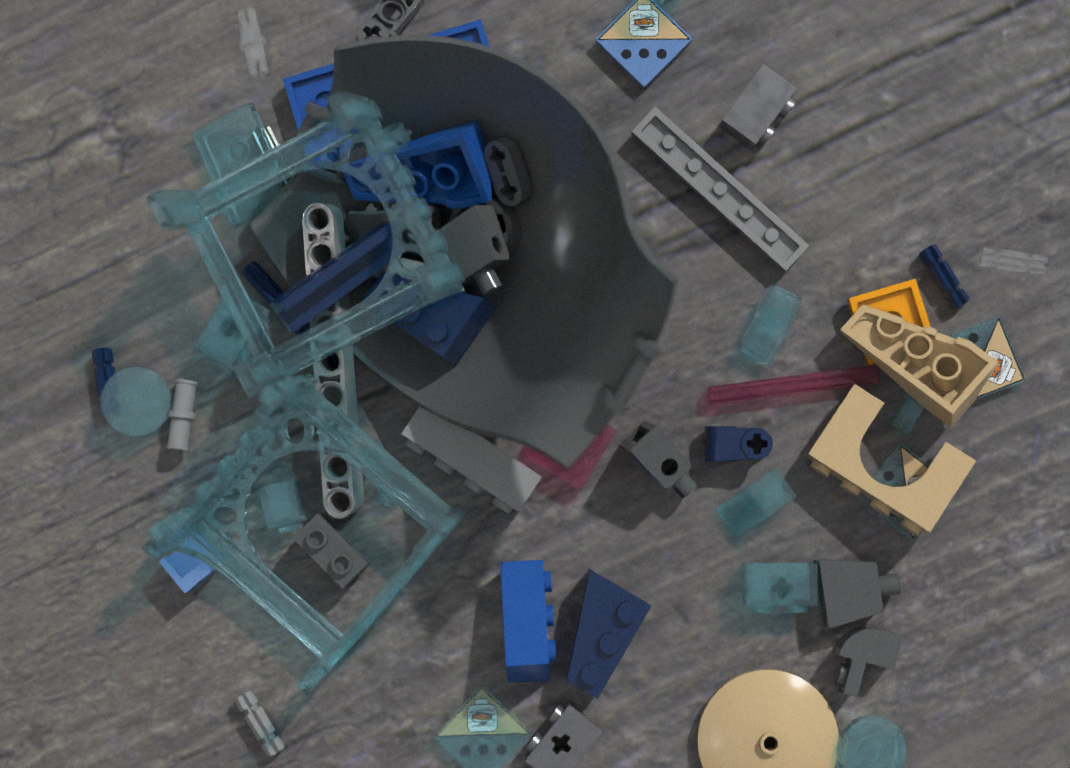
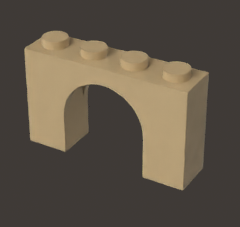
(915, 504)

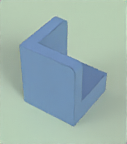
(186, 570)

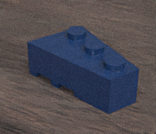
(446, 325)
(603, 632)

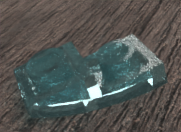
(771, 324)

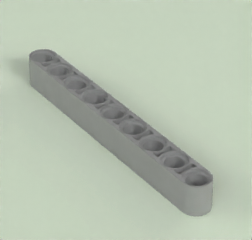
(344, 376)

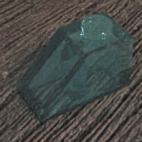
(755, 502)

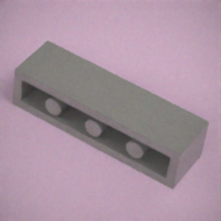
(474, 458)

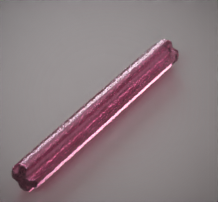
(793, 385)

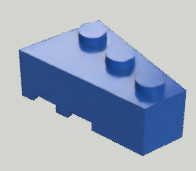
(527, 621)

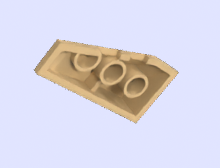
(928, 365)

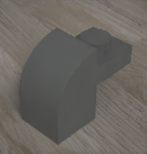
(862, 647)

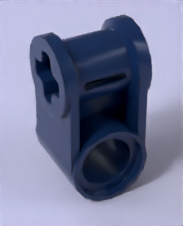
(729, 443)

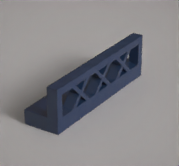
(334, 278)

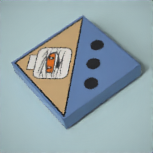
(643, 41)

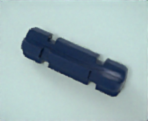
(944, 276)
(102, 358)

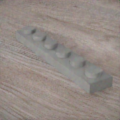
(719, 189)

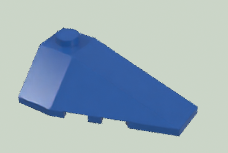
(445, 166)

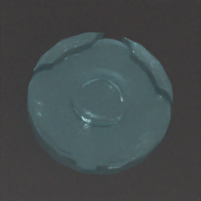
(135, 401)
(871, 743)

